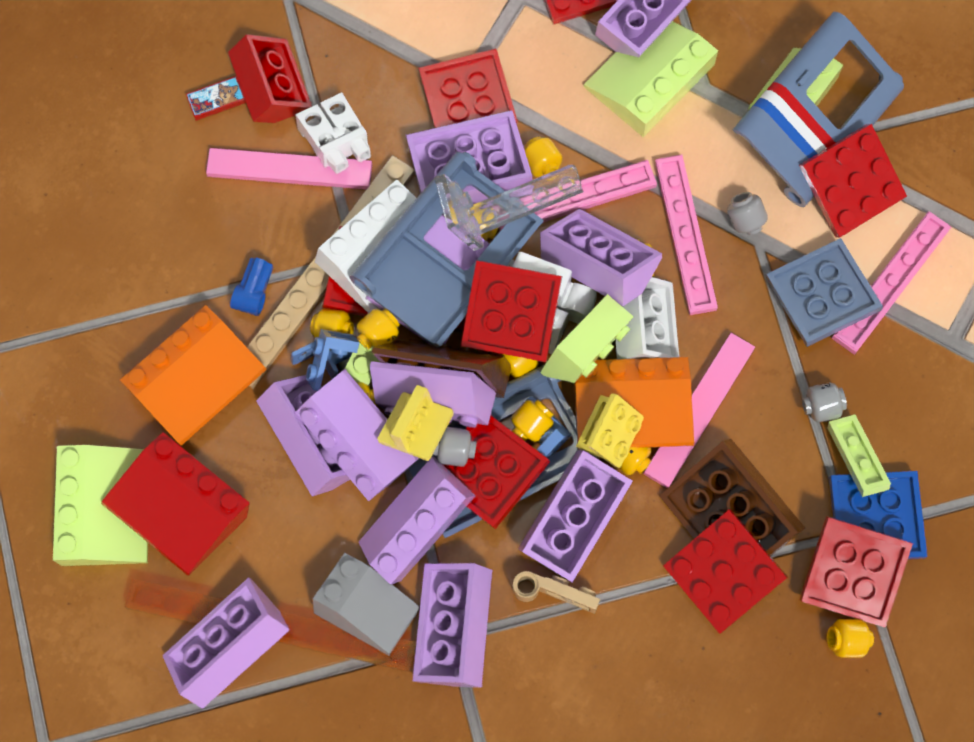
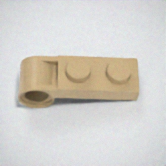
(557, 588)

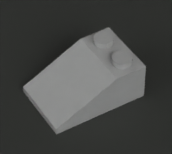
(364, 604)

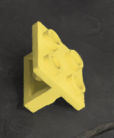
(416, 424)
(611, 429)

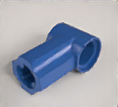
(250, 294)

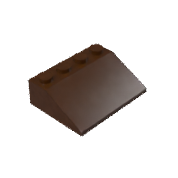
(490, 367)
(730, 481)

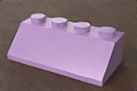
(636, 24)
(600, 256)
(458, 390)
(348, 430)
(308, 456)
(414, 521)
(452, 625)
(224, 643)

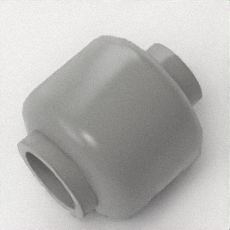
(747, 213)
(824, 402)
(455, 447)

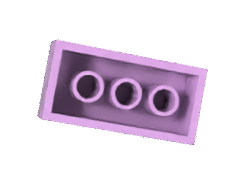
(575, 515)

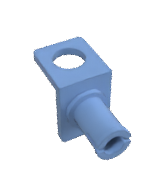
(332, 359)

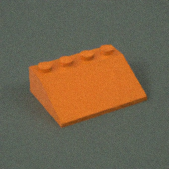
(193, 375)
(652, 387)

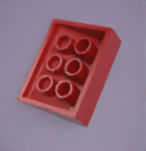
(176, 504)

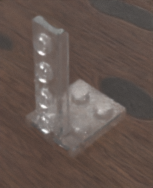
(471, 220)

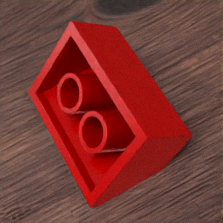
(269, 78)

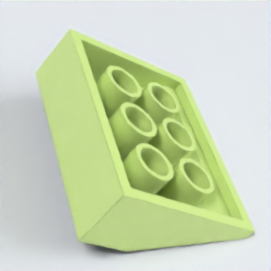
(650, 85)
(82, 526)

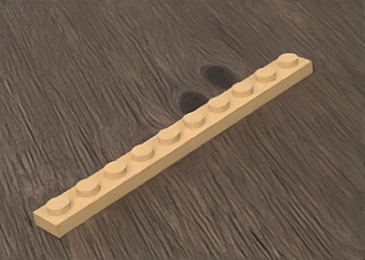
(313, 282)

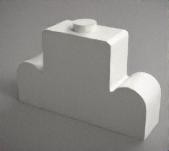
(573, 297)

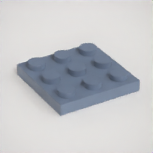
(824, 292)

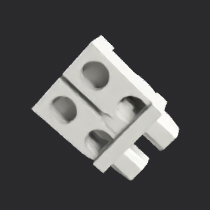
(334, 133)

